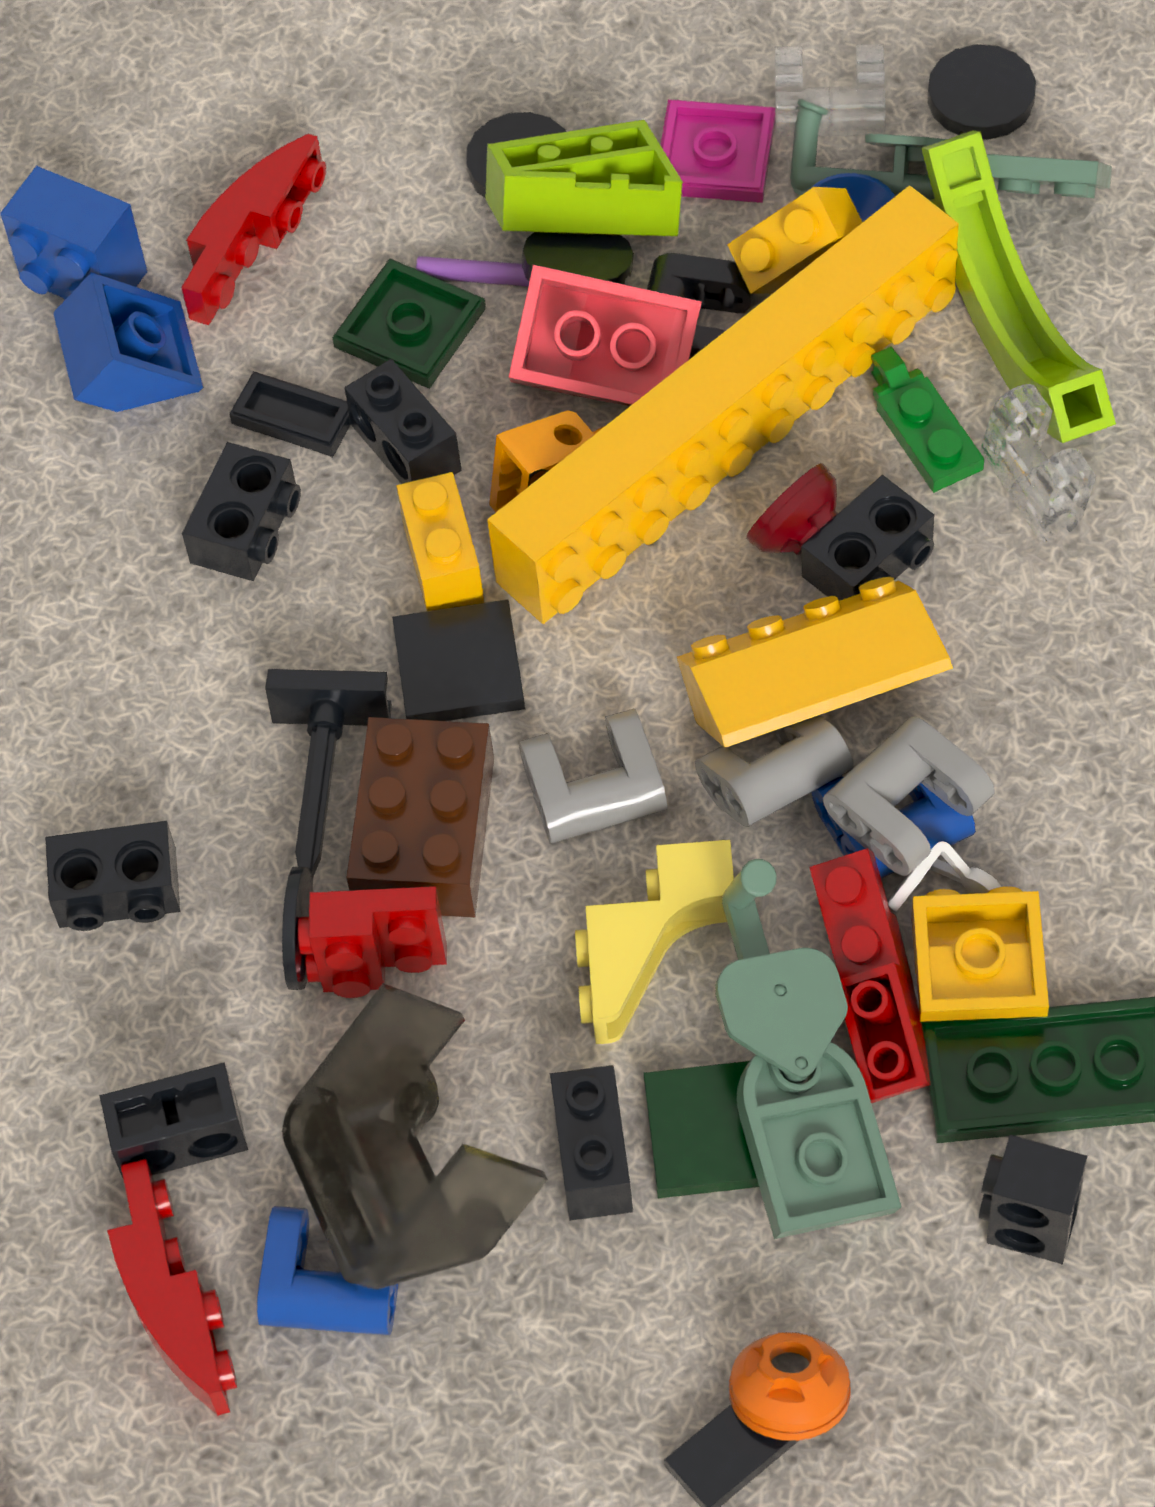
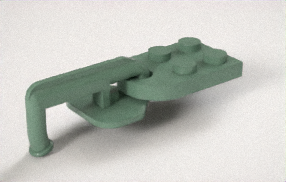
(1014, 173)
(813, 1140)

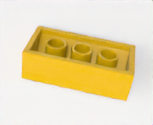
(811, 661)

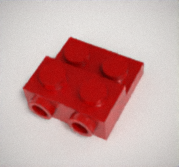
(363, 931)

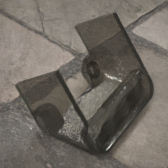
(365, 1168)

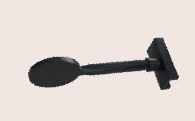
(325, 703)

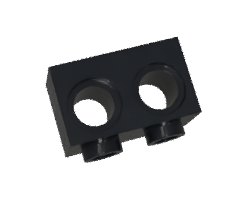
(401, 425)
(232, 508)
(859, 540)
(112, 860)
(175, 1120)
(591, 1142)
(1032, 1198)

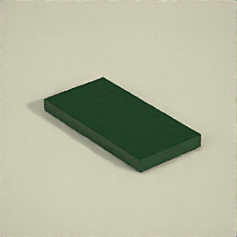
(1043, 1073)

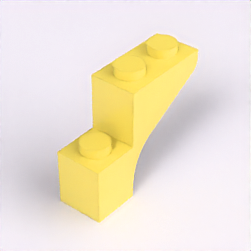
(631, 938)

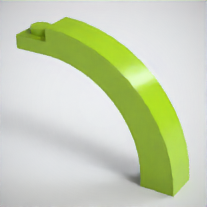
(1002, 298)

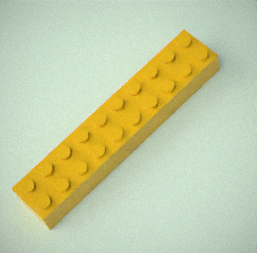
(724, 406)

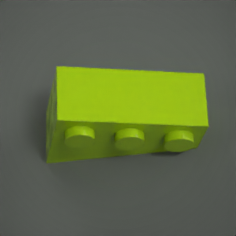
(585, 183)

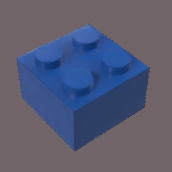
(67, 232)

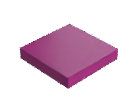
(719, 148)

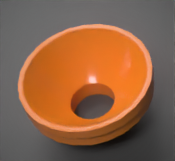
(789, 1403)

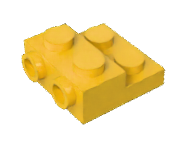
(979, 955)

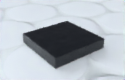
(458, 662)

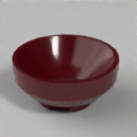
(796, 513)

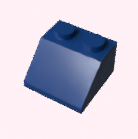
(125, 345)

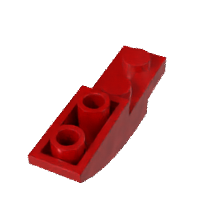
(249, 213)
(873, 974)
(168, 1298)

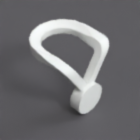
(972, 879)

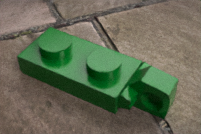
(923, 423)

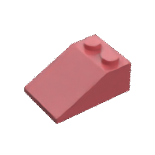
(600, 337)

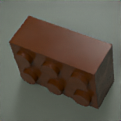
(423, 809)

